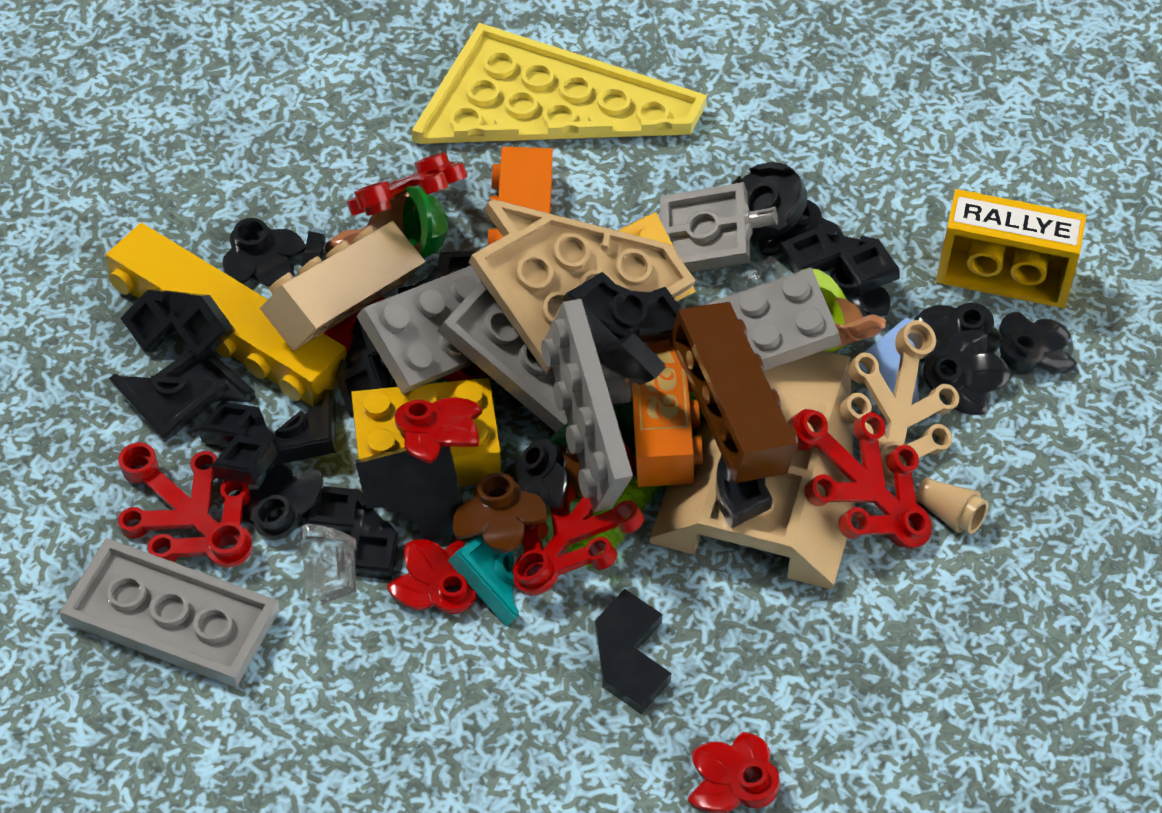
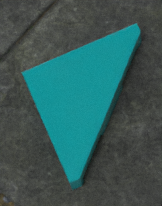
(489, 576)

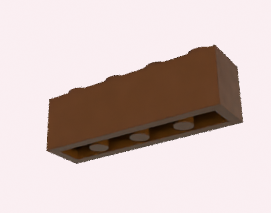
(733, 392)

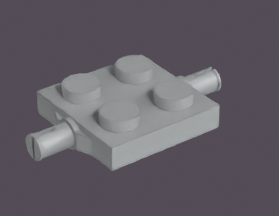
(712, 225)

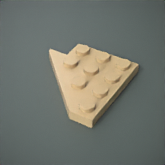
(551, 255)

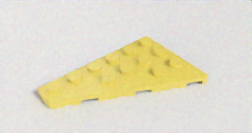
(534, 91)

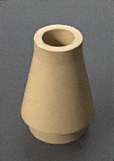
(954, 505)

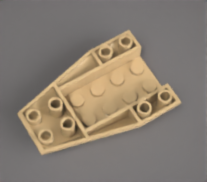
(792, 524)

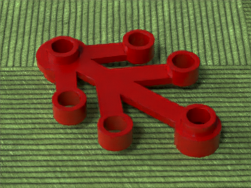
(432, 175)
(867, 481)
(187, 511)
(540, 568)

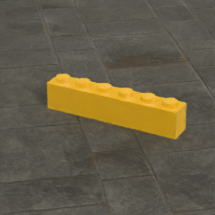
(152, 261)

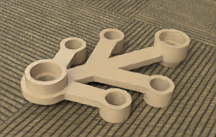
(898, 407)

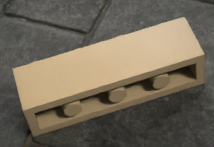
(341, 284)

